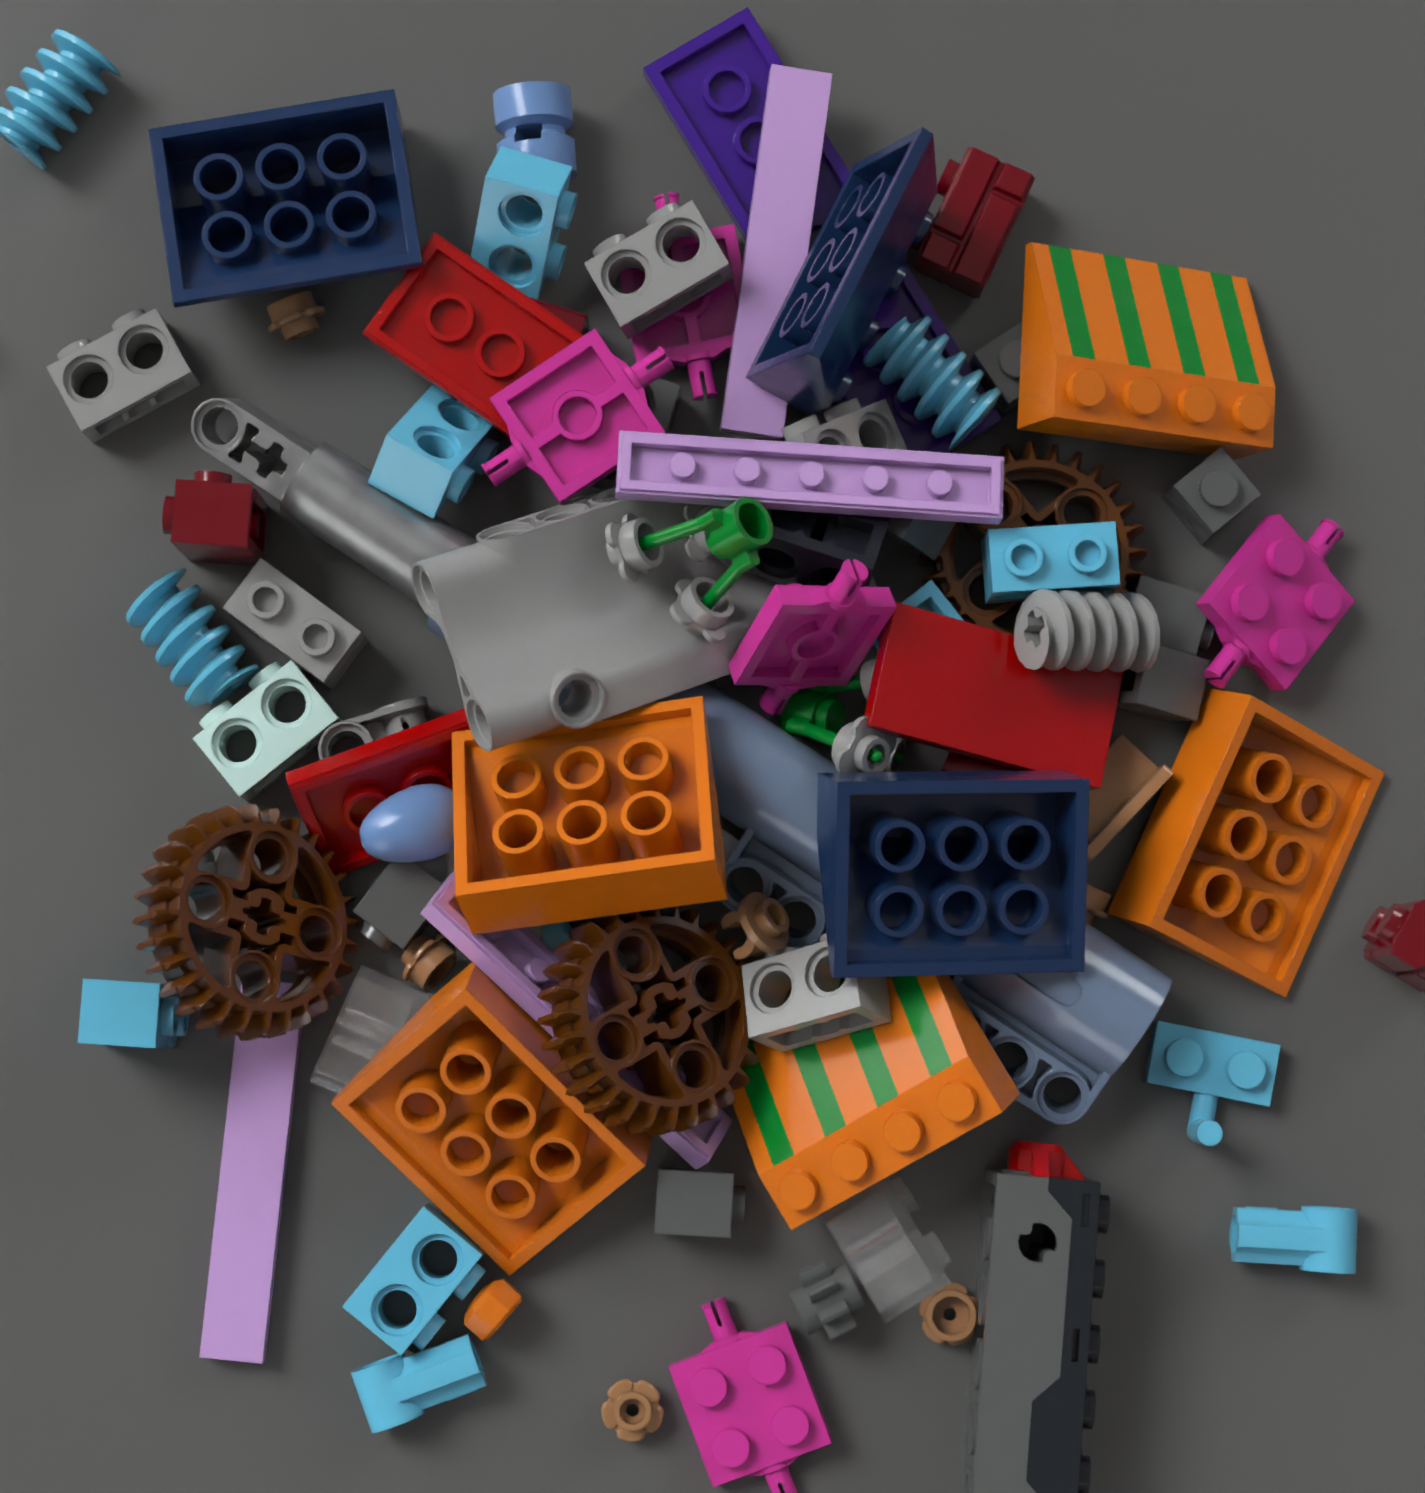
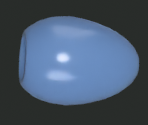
(410, 825)

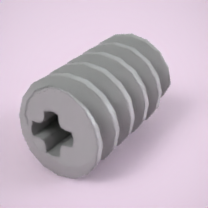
(1087, 631)

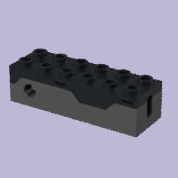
(1034, 1326)

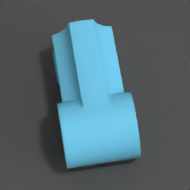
(1312, 1237)
(404, 1386)

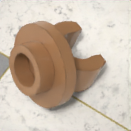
(763, 923)

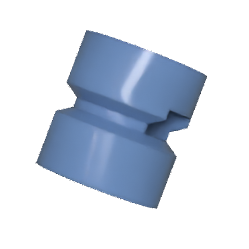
(535, 120)

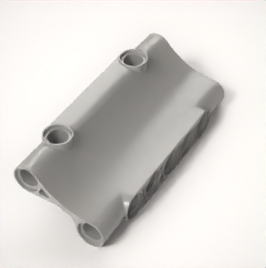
(550, 609)

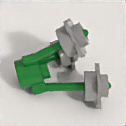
(713, 532)
(855, 747)

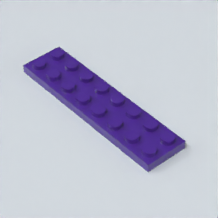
(717, 104)

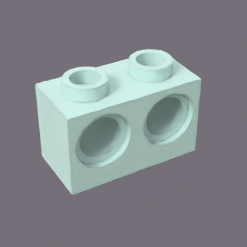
(277, 743)

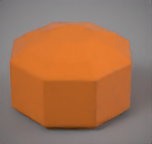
(491, 1308)

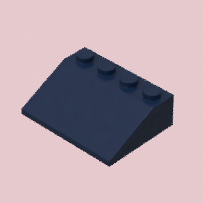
(285, 198)
(849, 275)
(953, 872)

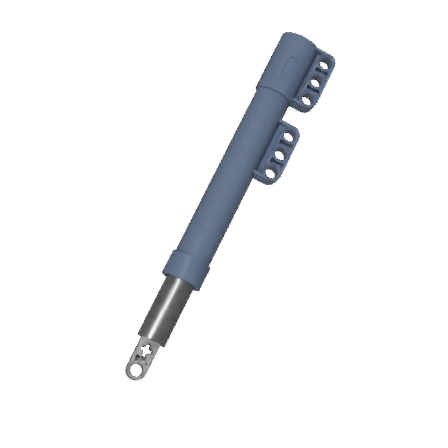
(763, 780)

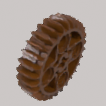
(1080, 490)
(237, 926)
(680, 1010)

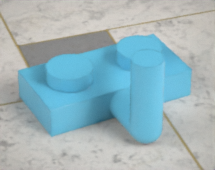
(1211, 1068)

